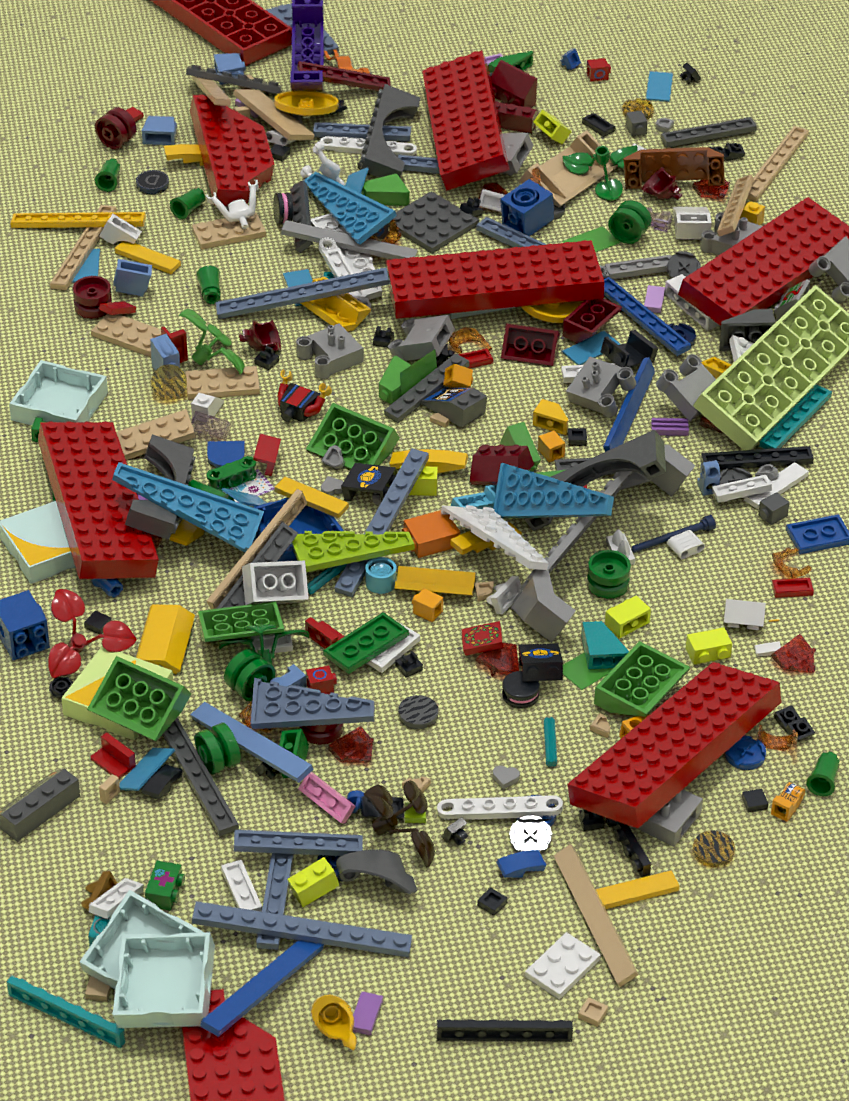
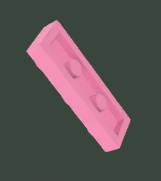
(327, 797)

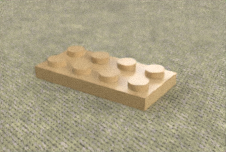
(222, 232)
(126, 333)
(223, 382)
(173, 427)

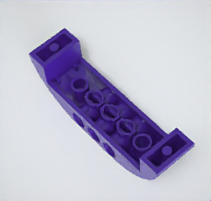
(307, 44)

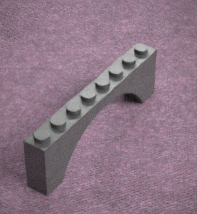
(389, 106)
(638, 455)
(176, 464)

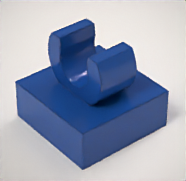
(570, 59)

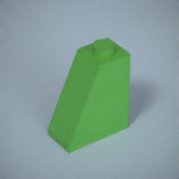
(387, 190)
(390, 382)
(519, 435)

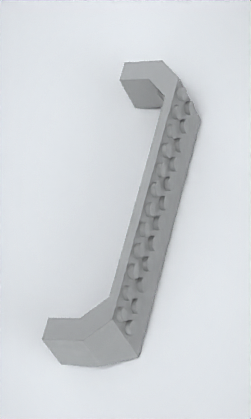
(537, 602)

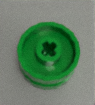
(629, 222)
(608, 574)
(243, 669)
(217, 748)

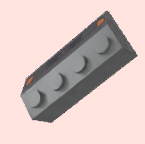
(39, 803)

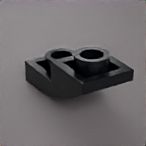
(731, 151)
(790, 721)
(161, 781)

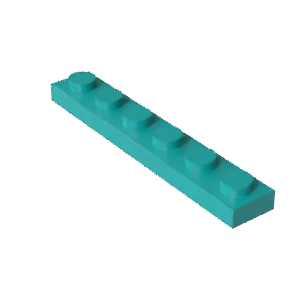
(796, 418)
(65, 1011)

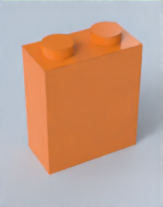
(431, 533)

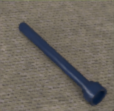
(707, 523)

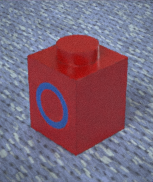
(598, 69)
(321, 679)

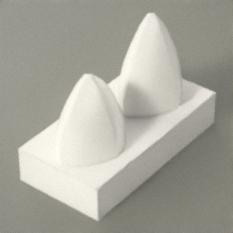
(619, 543)
(505, 595)

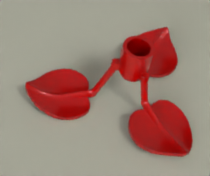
(65, 658)

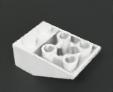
(691, 222)

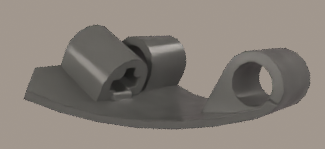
(377, 863)

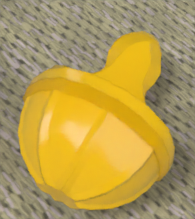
(334, 1019)

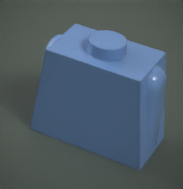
(230, 63)
(159, 130)
(132, 277)
(163, 352)

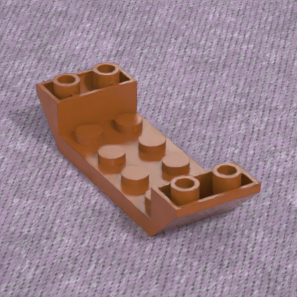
(684, 163)

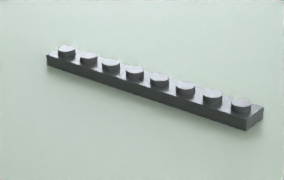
(200, 779)

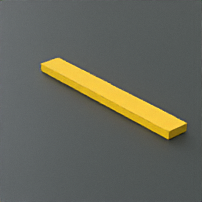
(73, 220)

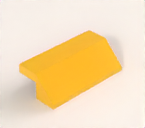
(339, 309)
(435, 580)
(166, 636)

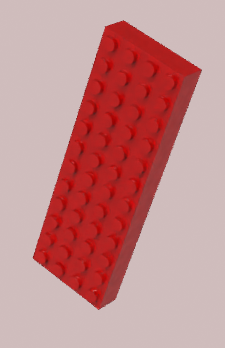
(232, 26)
(465, 120)
(764, 263)
(494, 279)
(92, 505)
(674, 744)

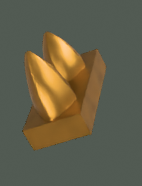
(99, 887)

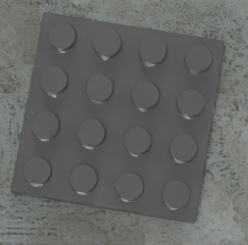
(433, 222)

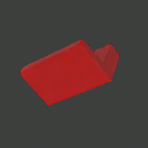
(179, 339)
(267, 452)
(322, 632)
(114, 756)

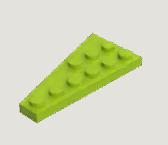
(346, 547)

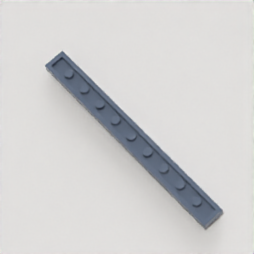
(302, 293)
(385, 516)
(302, 929)

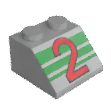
(791, 297)

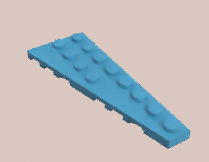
(352, 210)
(539, 496)
(214, 514)

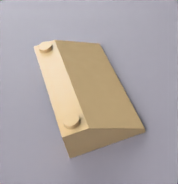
(560, 180)

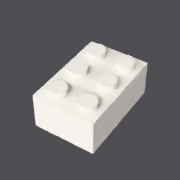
(275, 582)

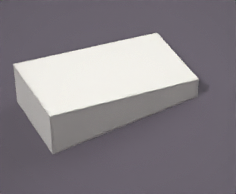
(767, 649)

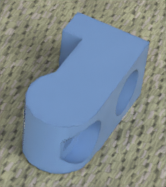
(709, 475)
(293, 677)

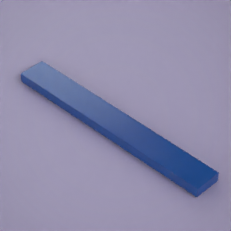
(645, 318)
(630, 406)
(260, 987)

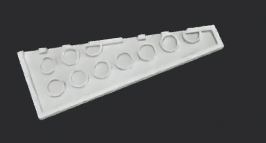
(357, 261)
(490, 526)

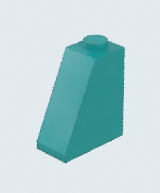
(601, 646)

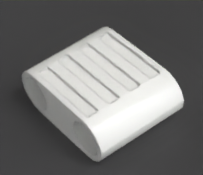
(275, 137)
(685, 544)

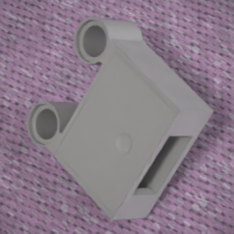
(517, 149)
(717, 245)
(836, 264)
(422, 337)
(333, 348)
(597, 383)
(686, 391)
(674, 818)

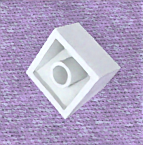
(744, 613)

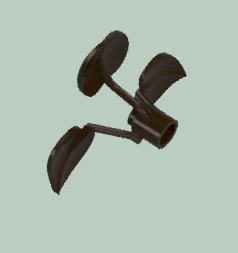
(387, 821)

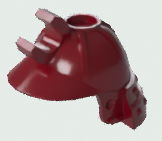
(662, 185)
(262, 335)

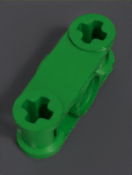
(232, 474)

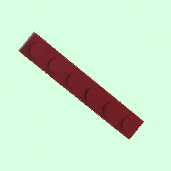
(347, 77)

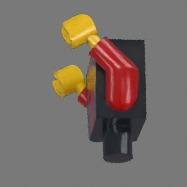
(299, 402)

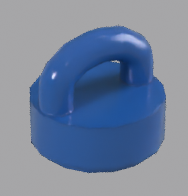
(355, 798)

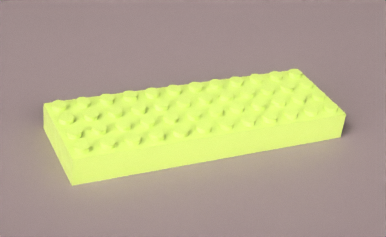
(778, 369)

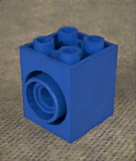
(527, 208)
(23, 625)

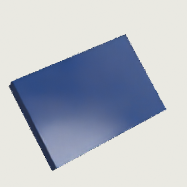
(818, 534)

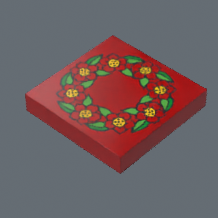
(482, 638)

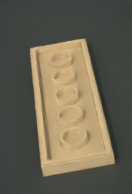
(278, 119)

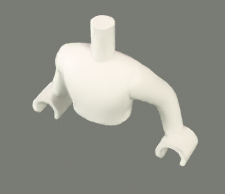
(327, 167)
(237, 209)

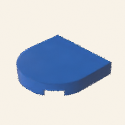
(224, 452)

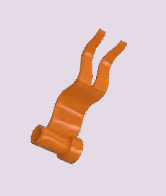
(344, 62)

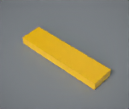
(148, 256)
(314, 498)
(638, 889)

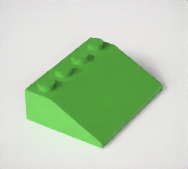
(357, 436)
(230, 621)
(639, 681)
(139, 699)

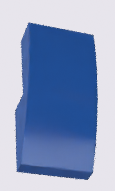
(518, 863)

